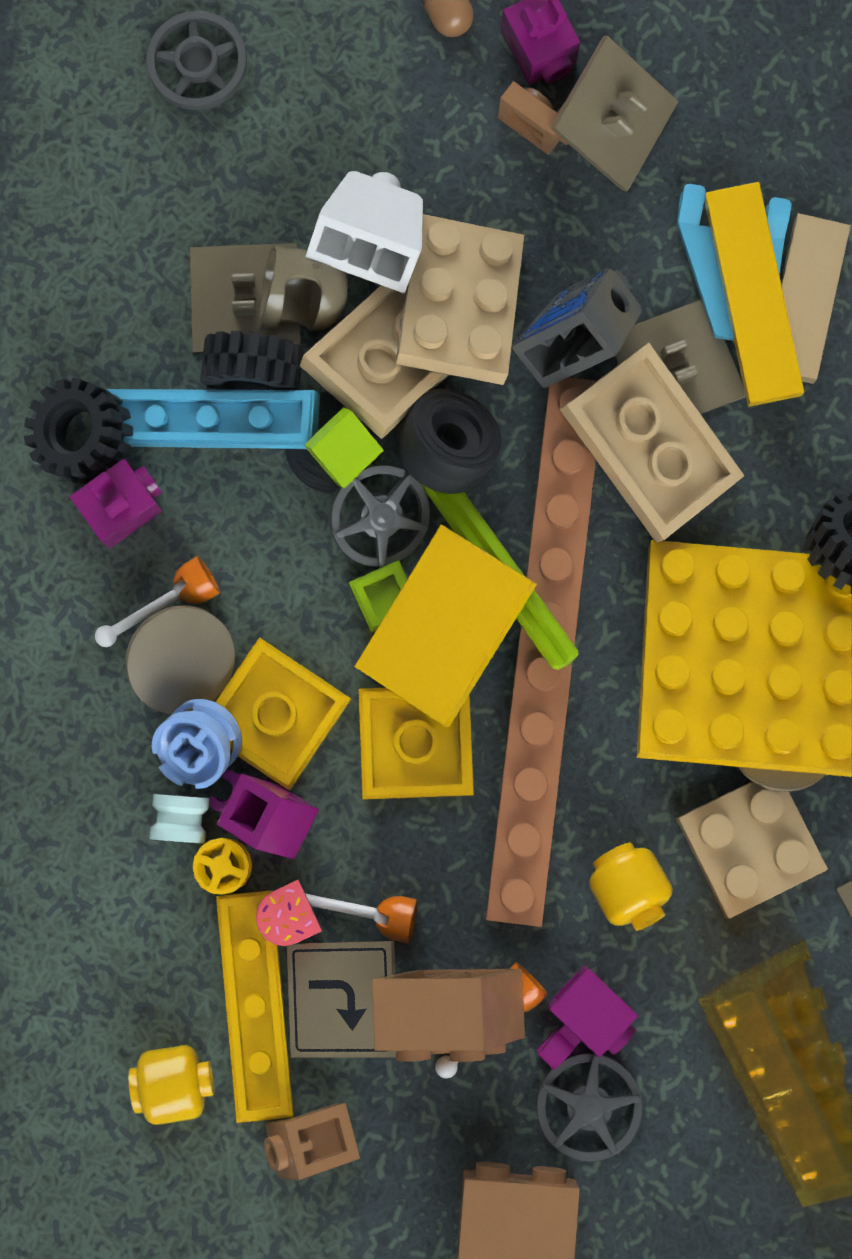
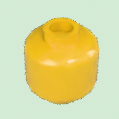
(630, 886)
(170, 1085)

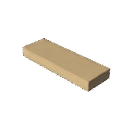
(811, 285)

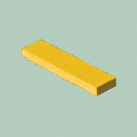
(753, 294)
(254, 1012)

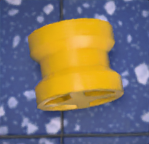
(210, 870)

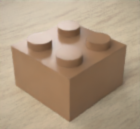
(448, 1012)

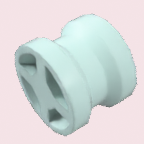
(179, 818)

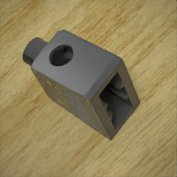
(600, 317)

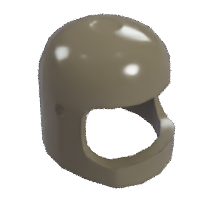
(320, 287)

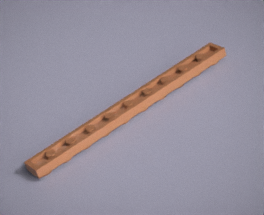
(540, 691)

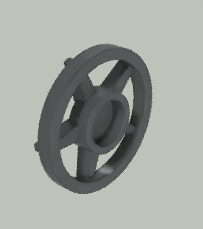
(197, 60)
(380, 516)
(589, 1107)

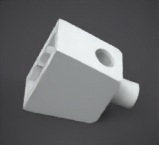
(370, 230)

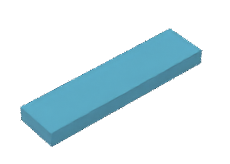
(220, 418)

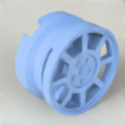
(197, 743)

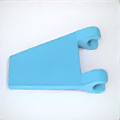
(702, 257)

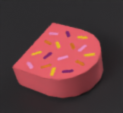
(287, 916)

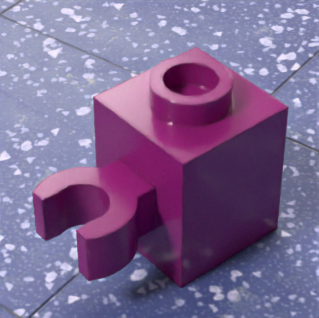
(540, 39)
(118, 502)
(264, 815)
(588, 1015)

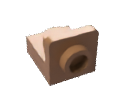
(530, 116)
(310, 1142)

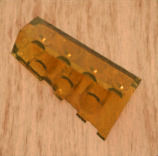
(788, 1070)

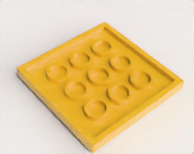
(745, 661)

